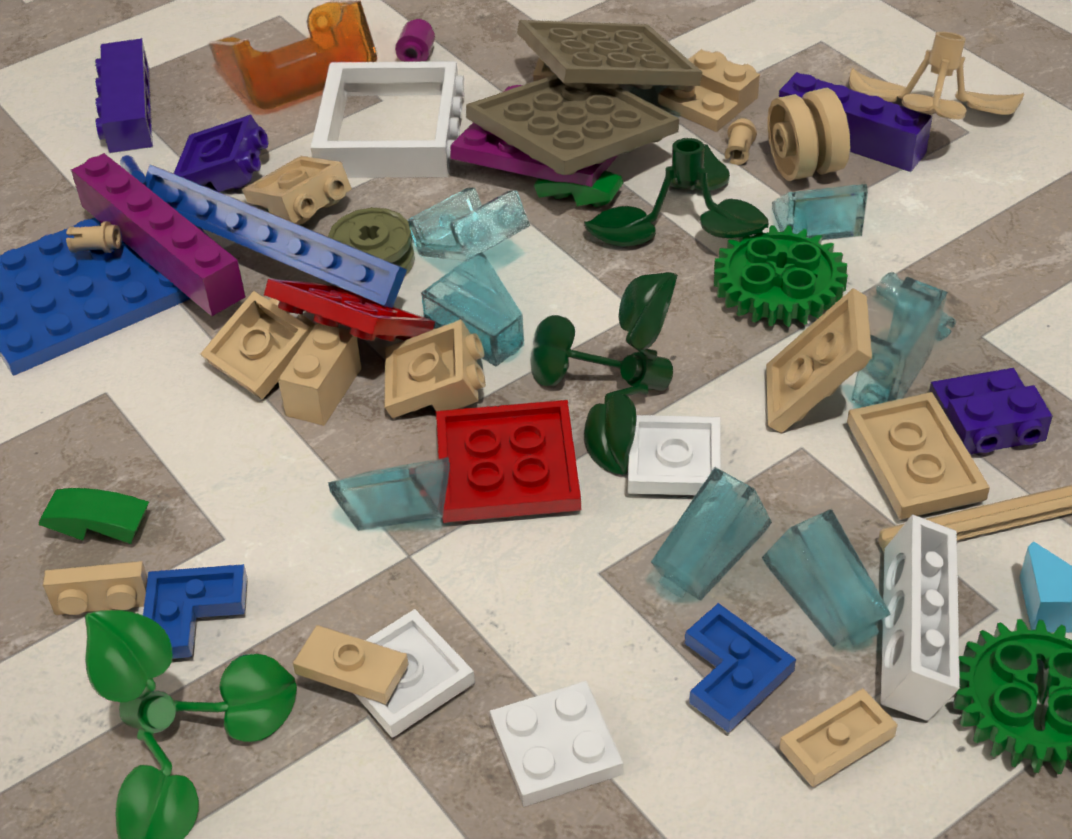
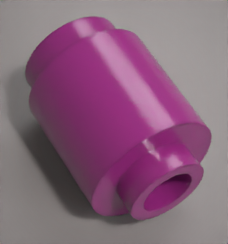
(415, 41)

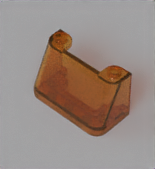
(299, 69)

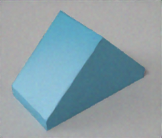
(1047, 588)

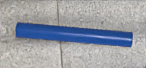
(130, 165)

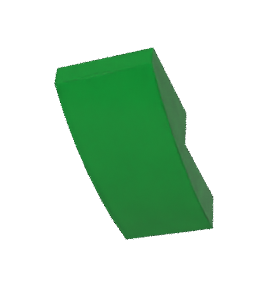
(598, 195)
(106, 512)

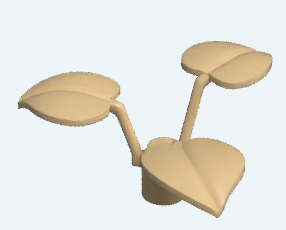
(944, 58)

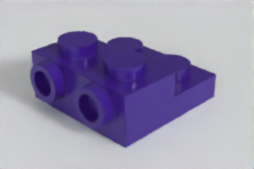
(223, 154)
(993, 410)

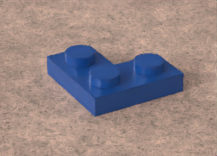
(183, 595)
(745, 665)

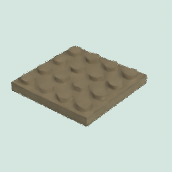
(608, 54)
(571, 125)

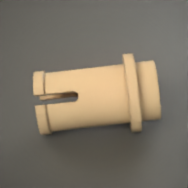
(741, 136)
(103, 237)

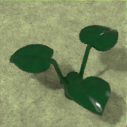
(691, 168)
(612, 425)

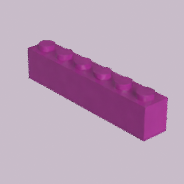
(160, 234)

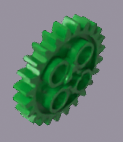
(780, 275)
(1000, 677)

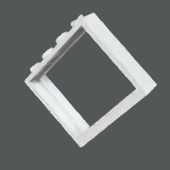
(389, 158)

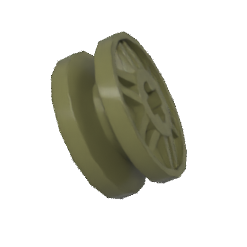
(377, 233)

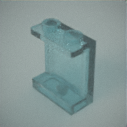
(464, 227)
(907, 348)

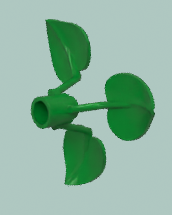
(120, 662)

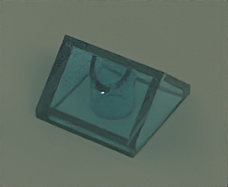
(826, 211)
(394, 494)

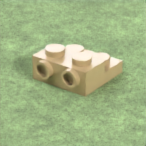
(722, 93)
(300, 188)
(257, 343)
(434, 370)

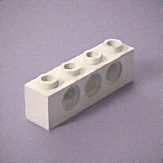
(922, 630)

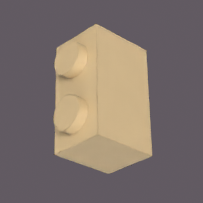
(320, 374)

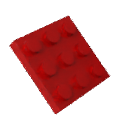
(339, 306)
(508, 461)

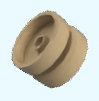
(808, 134)

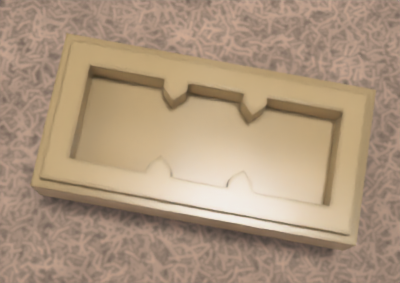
(351, 664)

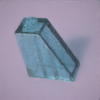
(482, 302)
(711, 536)
(828, 580)

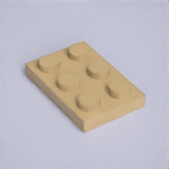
(818, 361)
(917, 455)

